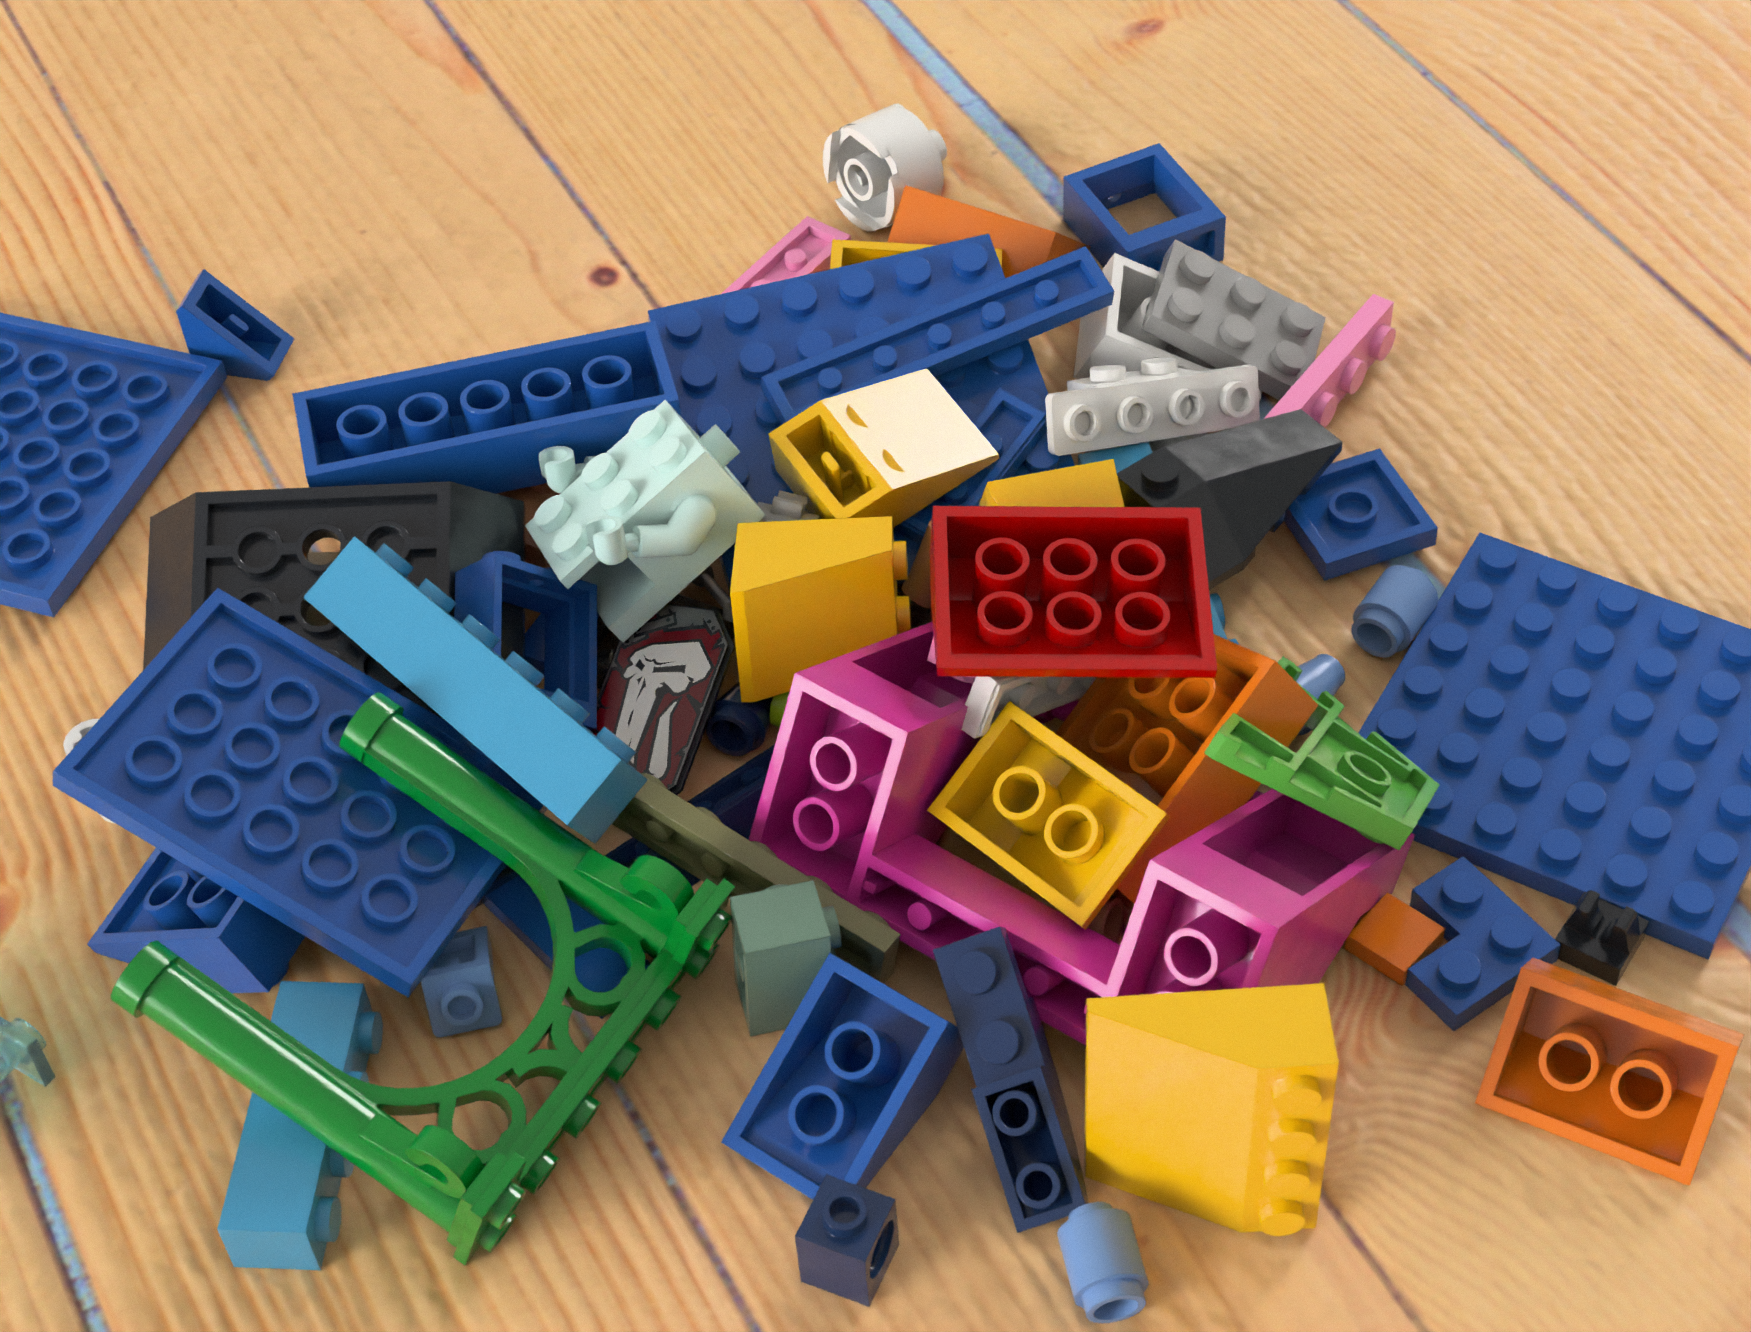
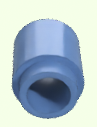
(1393, 611)
(1103, 1262)

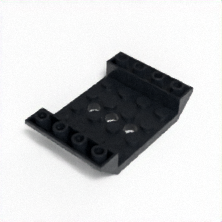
(261, 540)

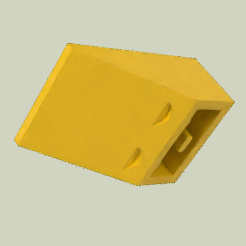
(880, 449)

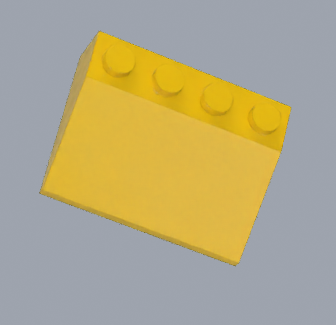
(1213, 1102)

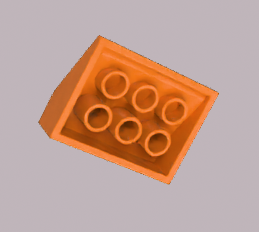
(1157, 735)

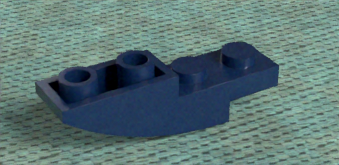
(1013, 1078)

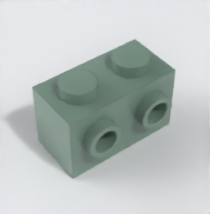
(778, 950)

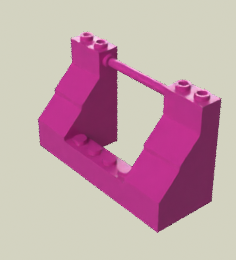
(1229, 908)

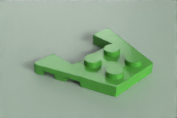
(1334, 770)

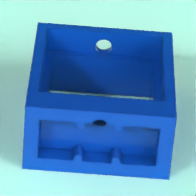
(1130, 178)
(569, 619)

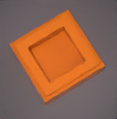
(1394, 938)

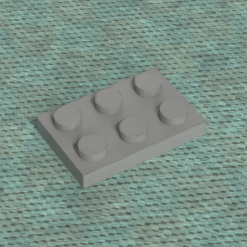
(1231, 319)

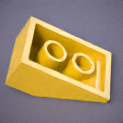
(1048, 814)

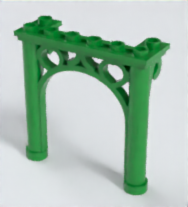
(436, 1172)

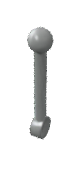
(706, 580)

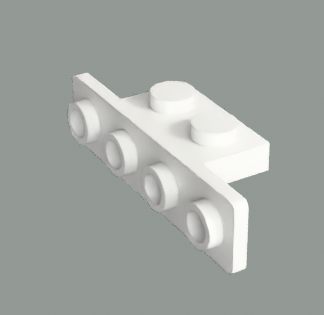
(1148, 405)

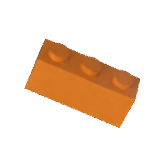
(940, 220)
(1609, 1069)

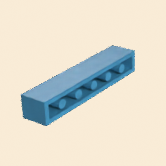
(476, 690)

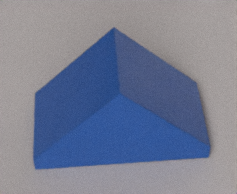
(231, 330)

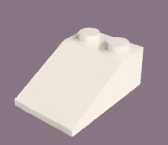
(1115, 332)

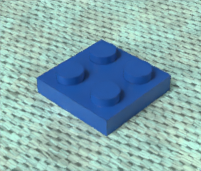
(1359, 516)

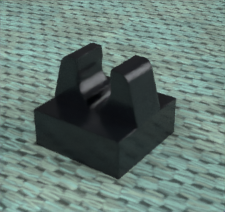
(1601, 937)

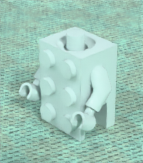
(641, 515)

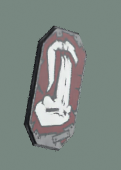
(665, 689)

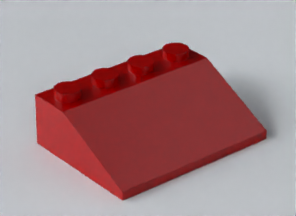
(1070, 592)

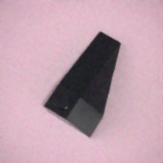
(1238, 479)

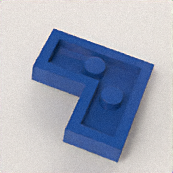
(1485, 944)

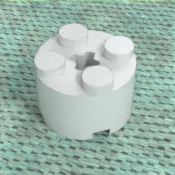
(877, 159)

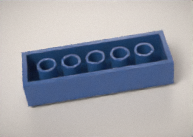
(485, 414)

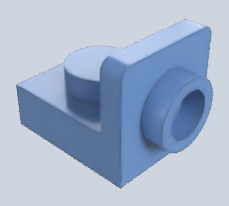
(462, 985)

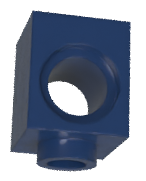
(847, 1240)

